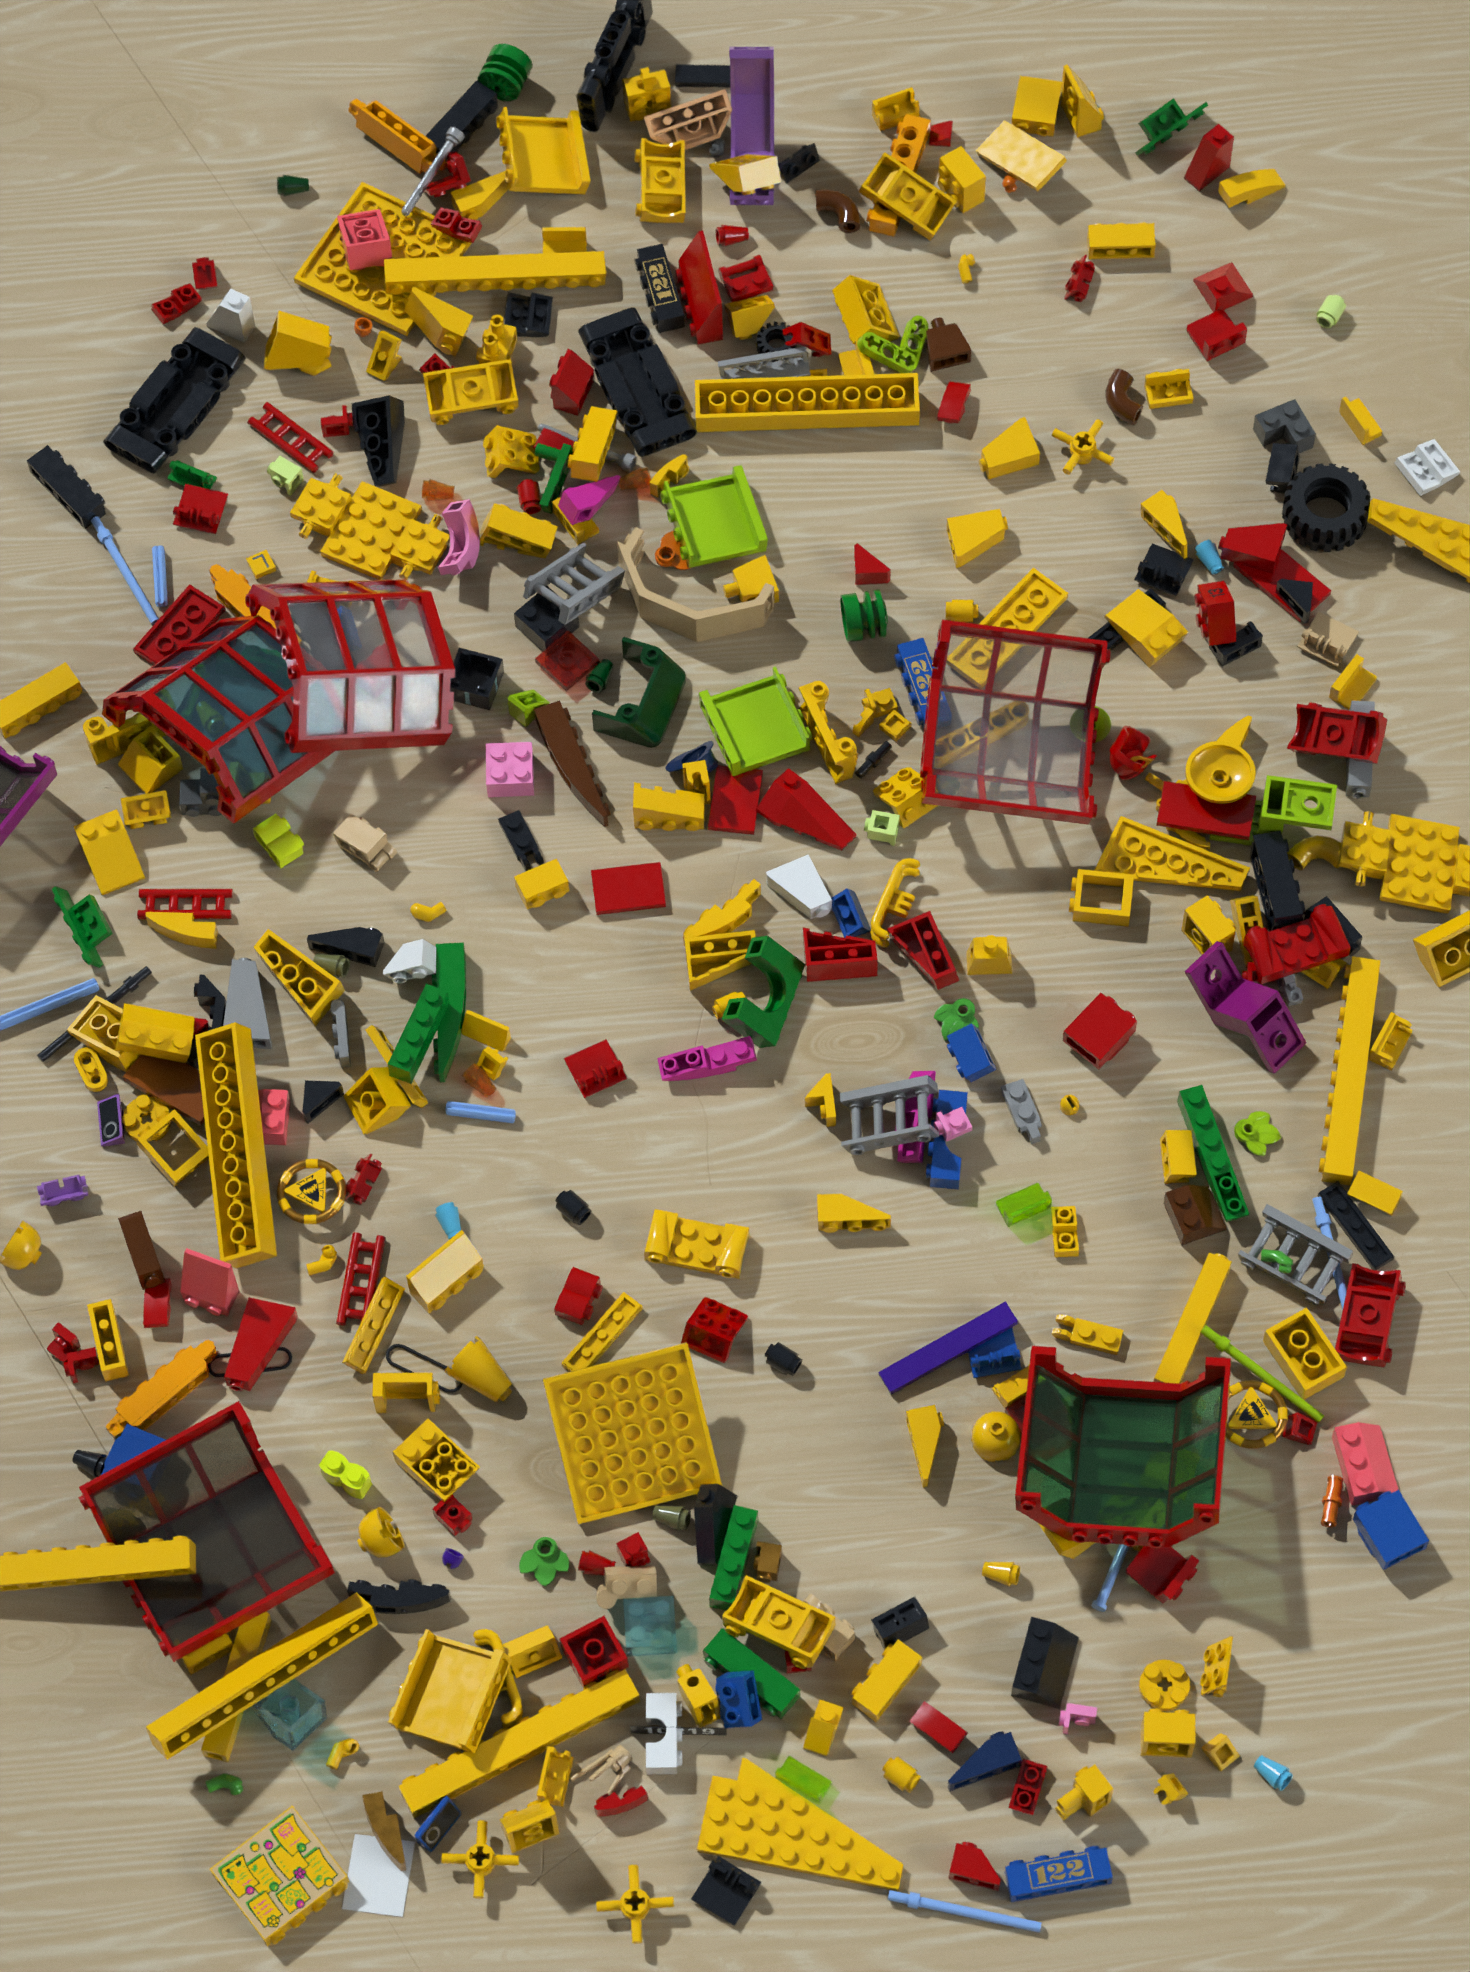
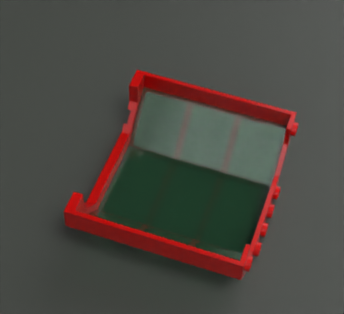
(1122, 1454)

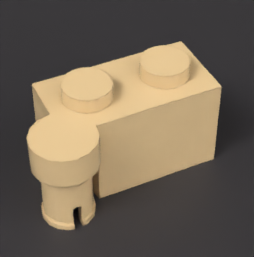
(364, 842)
(626, 1584)
(841, 1636)

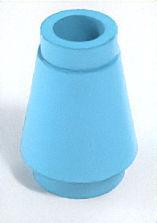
(1209, 556)
(448, 1218)
(1273, 1772)

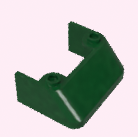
(649, 720)

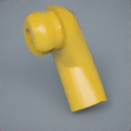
(963, 267)
(340, 1750)

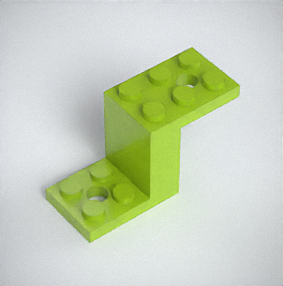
(1284, 804)

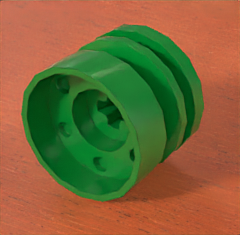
(505, 71)
(863, 615)

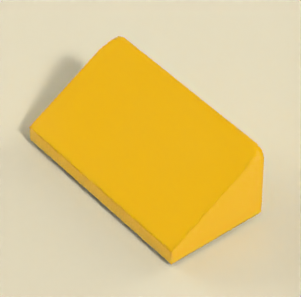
(485, 1030)

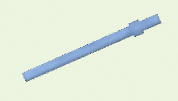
(105, 538)
(1323, 1222)
(915, 1901)

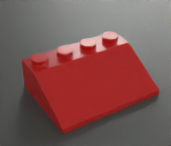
(700, 292)

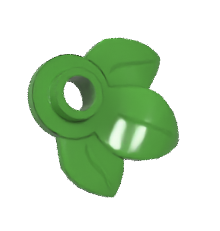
(953, 1019)
(543, 1564)

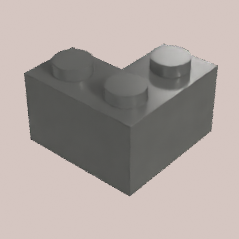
(1285, 423)
(199, 795)

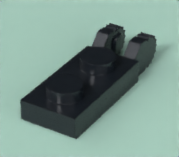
(520, 838)

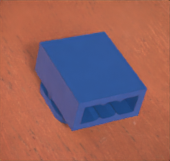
(129, 1445)
(1389, 1529)

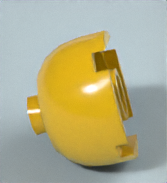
(22, 1248)
(996, 1436)
(378, 1534)

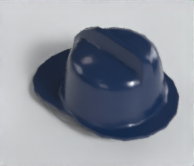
(700, 753)

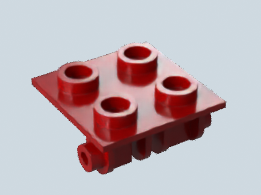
(200, 509)
(595, 1068)

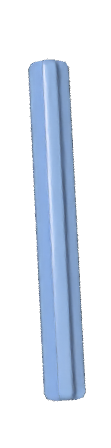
(48, 1003)

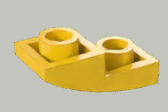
(670, 472)
(1064, 1231)

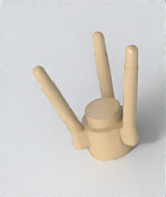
(615, 1759)

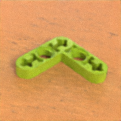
(900, 353)

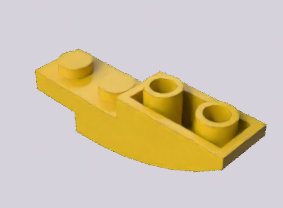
(730, 917)

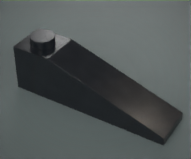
(381, 431)

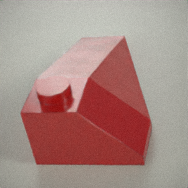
(798, 806)

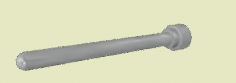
(453, 138)
(625, 461)

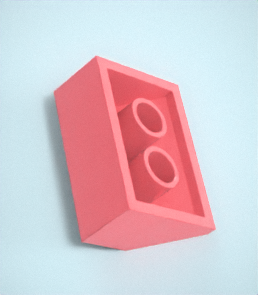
(1363, 1462)

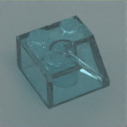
(650, 1626)
(291, 1713)

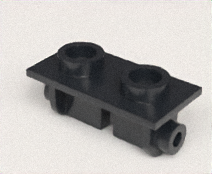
(800, 162)

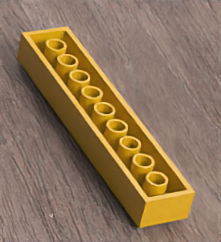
(807, 402)
(235, 1145)

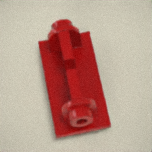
(1081, 272)
(365, 1170)

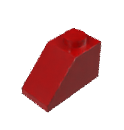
(973, 1867)

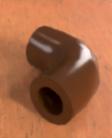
(842, 206)
(1118, 398)

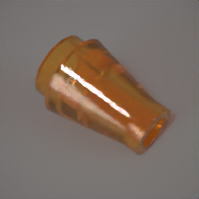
(636, 479)
(436, 490)
(478, 1079)

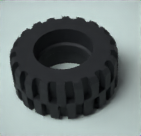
(1329, 483)

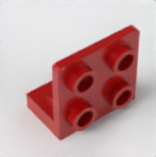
(456, 166)
(713, 1329)

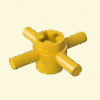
(1083, 447)
(487, 1866)
(635, 1893)

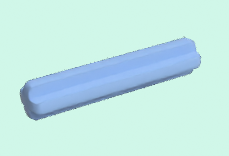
(160, 579)
(480, 1112)

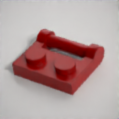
(749, 284)

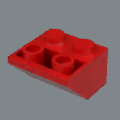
(571, 383)

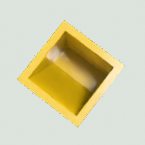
(296, 343)

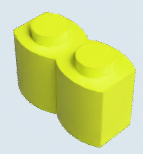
(278, 840)
(348, 1475)

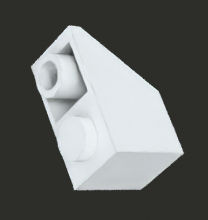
(412, 961)

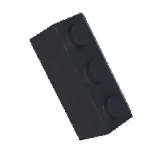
(1044, 1663)

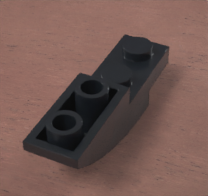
(408, 1599)

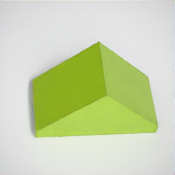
(522, 705)

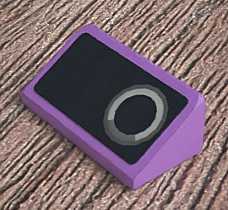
(110, 1121)

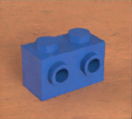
(970, 1053)
(738, 1699)

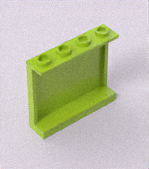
(715, 519)
(756, 723)

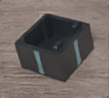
(476, 678)

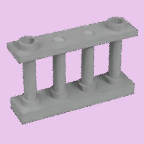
(580, 599)
(877, 1097)
(1294, 1231)

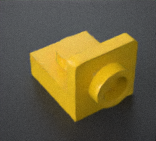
(880, 702)

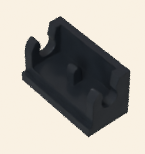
(1282, 466)
(1247, 640)
(900, 1622)

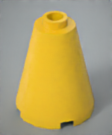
(480, 1371)

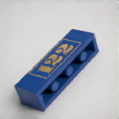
(917, 669)
(1058, 1874)

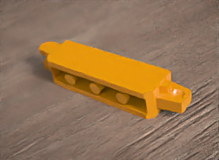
(395, 135)
(232, 590)
(164, 1389)

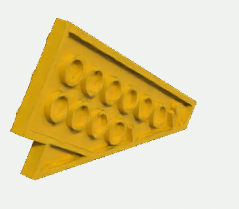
(778, 1828)

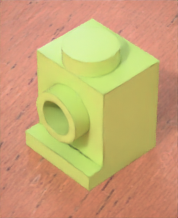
(285, 474)
(882, 827)

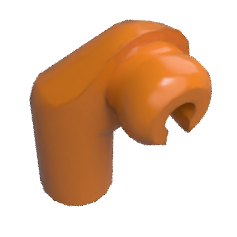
(1009, 183)

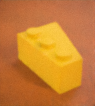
(517, 531)
(667, 810)
(715, 956)

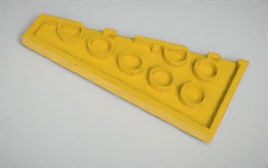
(1437, 537)
(1166, 859)

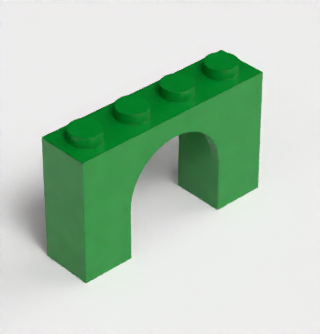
(783, 975)

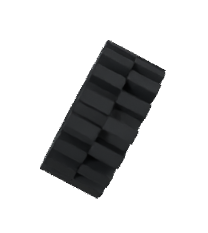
(770, 333)

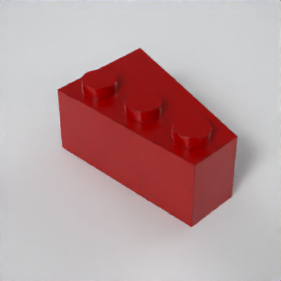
(925, 949)

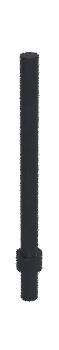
(129, 984)

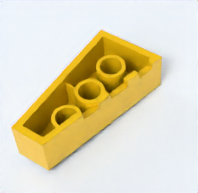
(301, 977)

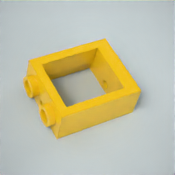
(1101, 915)
(190, 1165)

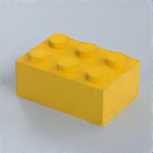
(1304, 1353)

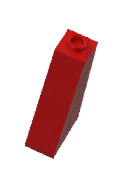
(257, 1340)

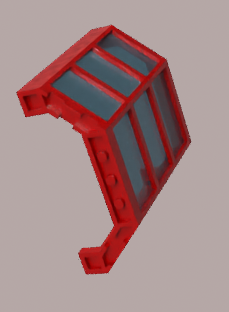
(227, 707)

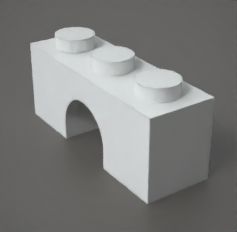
(663, 1711)

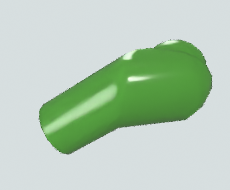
(1277, 1257)
(227, 1781)

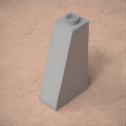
(1359, 773)
(246, 1002)

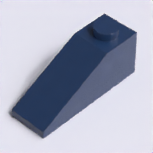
(992, 1758)

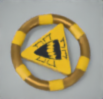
(311, 1191)
(1254, 1415)

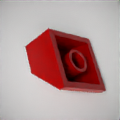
(1223, 287)

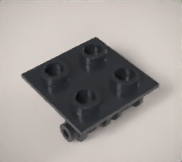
(1163, 569)
(726, 1890)

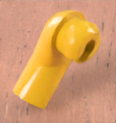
(317, 370)
(427, 913)
(325, 1262)

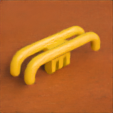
(893, 900)
(490, 1638)

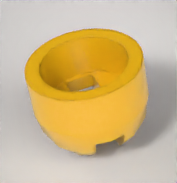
(1066, 1108)

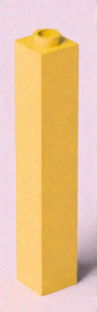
(1193, 1319)
(247, 1645)

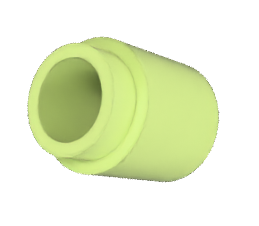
(1330, 311)

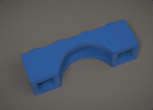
(945, 1166)

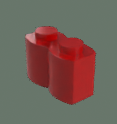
(578, 1295)

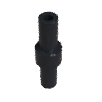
(873, 759)

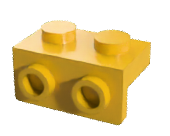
(1168, 388)
(145, 809)

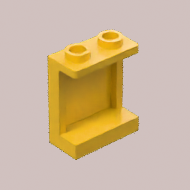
(1036, 105)
(404, 1387)

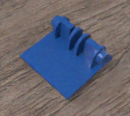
(995, 1356)

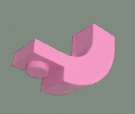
(463, 538)

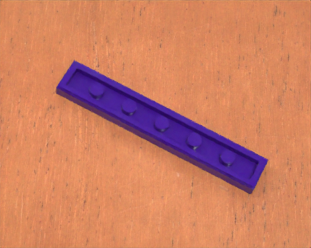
(948, 1348)

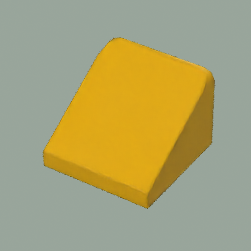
(1220, 1751)

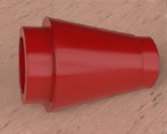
(730, 235)
(593, 1563)

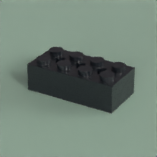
(1275, 880)

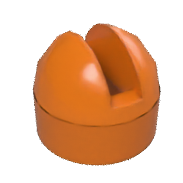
(366, 327)

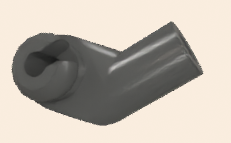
(717, 147)

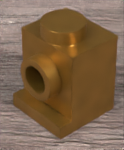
(767, 1562)

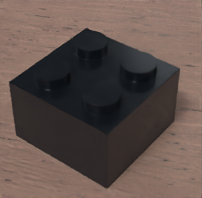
(540, 622)

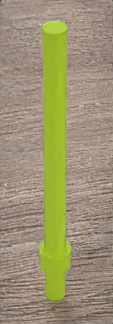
(1223, 1344)

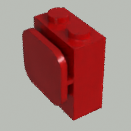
(1100, 1030)

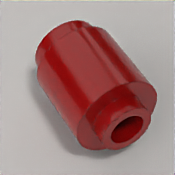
(529, 496)

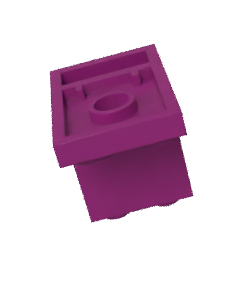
(1245, 1007)

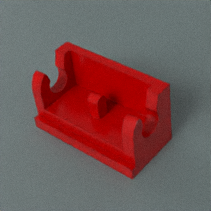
(810, 338)

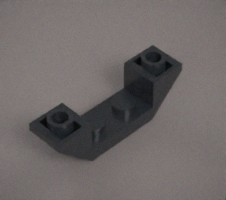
(208, 996)

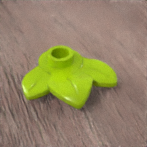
(1260, 1132)

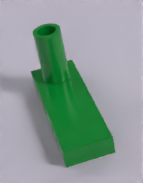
(558, 474)

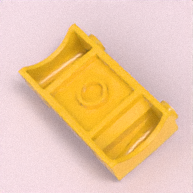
(661, 182)
(907, 195)
(470, 390)
(111, 741)
(838, 754)
(696, 1244)
(780, 1621)

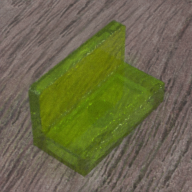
(1024, 1204)
(803, 1780)

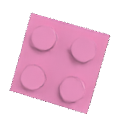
(509, 769)

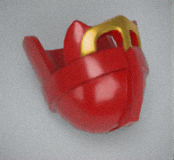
(1128, 752)

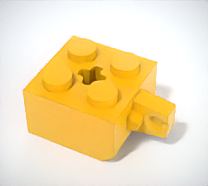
(646, 94)

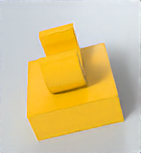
(492, 1062)
(1172, 1787)

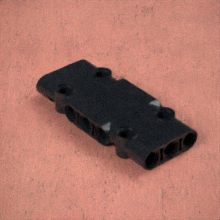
(612, 60)
(637, 382)
(174, 400)

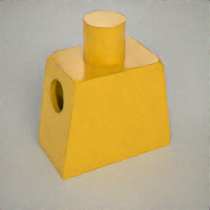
(750, 580)
(989, 956)
(698, 1695)

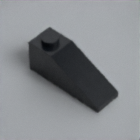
(356, 944)
(712, 1518)

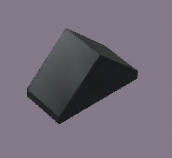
(1297, 596)
(319, 1096)

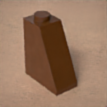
(141, 1250)

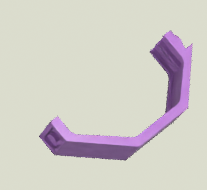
(752, 111)

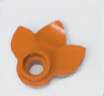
(672, 549)

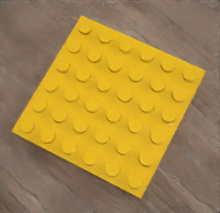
(364, 290)
(631, 1432)

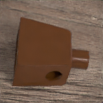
(946, 346)

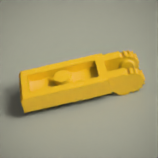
(1089, 1334)

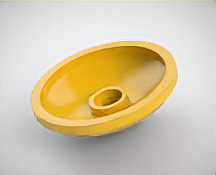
(1223, 762)

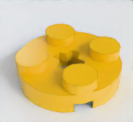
(140, 1107)
(1169, 1671)

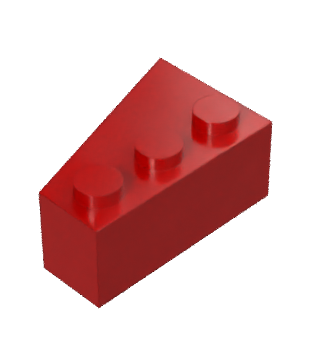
(838, 957)

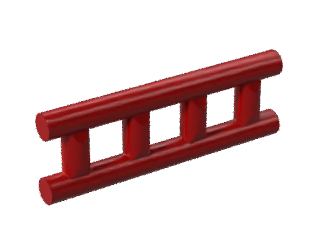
(289, 424)
(196, 894)
(352, 1267)

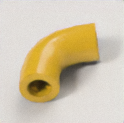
(1315, 848)

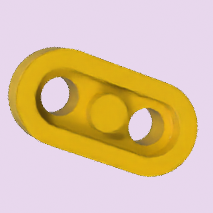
(90, 1071)

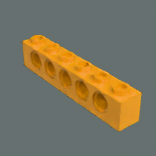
(909, 144)

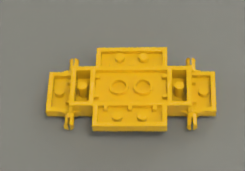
(370, 528)
(1411, 857)

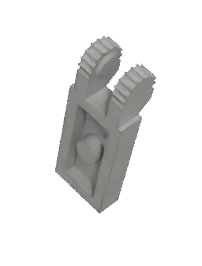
(340, 1031)

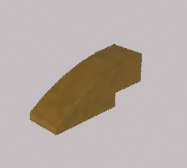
(385, 1828)

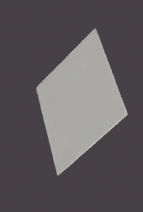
(375, 1880)

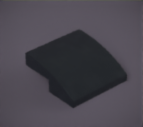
(528, 314)

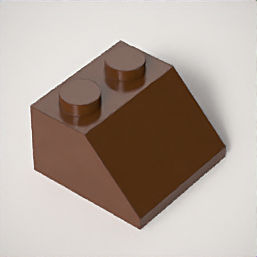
(1193, 1213)

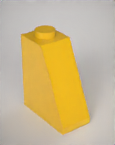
(1010, 451)
(975, 534)

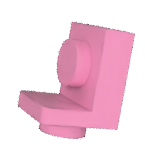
(952, 1124)
(1080, 1714)

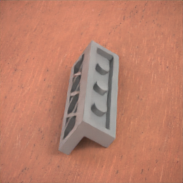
(784, 367)

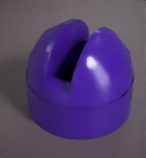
(452, 1557)

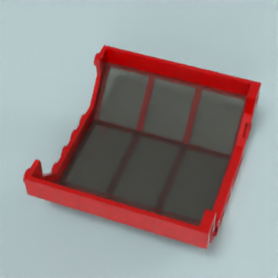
(236, 1512)

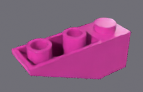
(585, 500)

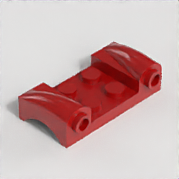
(1338, 733)
(1297, 945)
(1368, 1316)

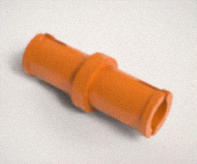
(1332, 1501)

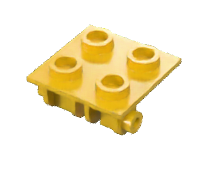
(1216, 1667)

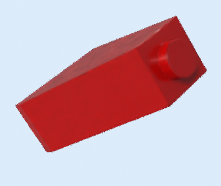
(1210, 158)
(1254, 545)

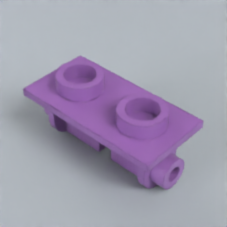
(52, 1194)

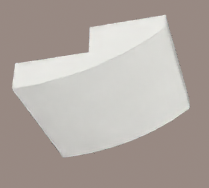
(1427, 467)

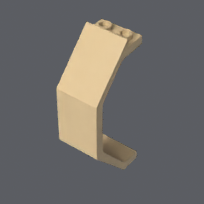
(681, 619)

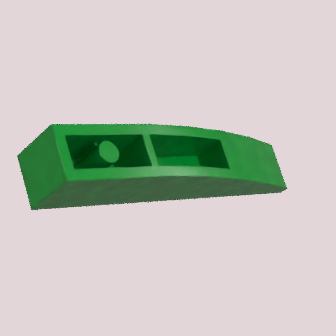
(452, 978)
(1212, 1152)

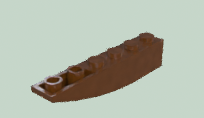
(569, 758)

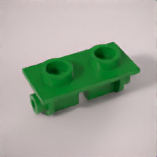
(186, 474)

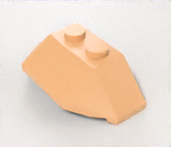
(692, 121)

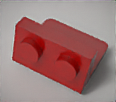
(1216, 334)
(1162, 1571)

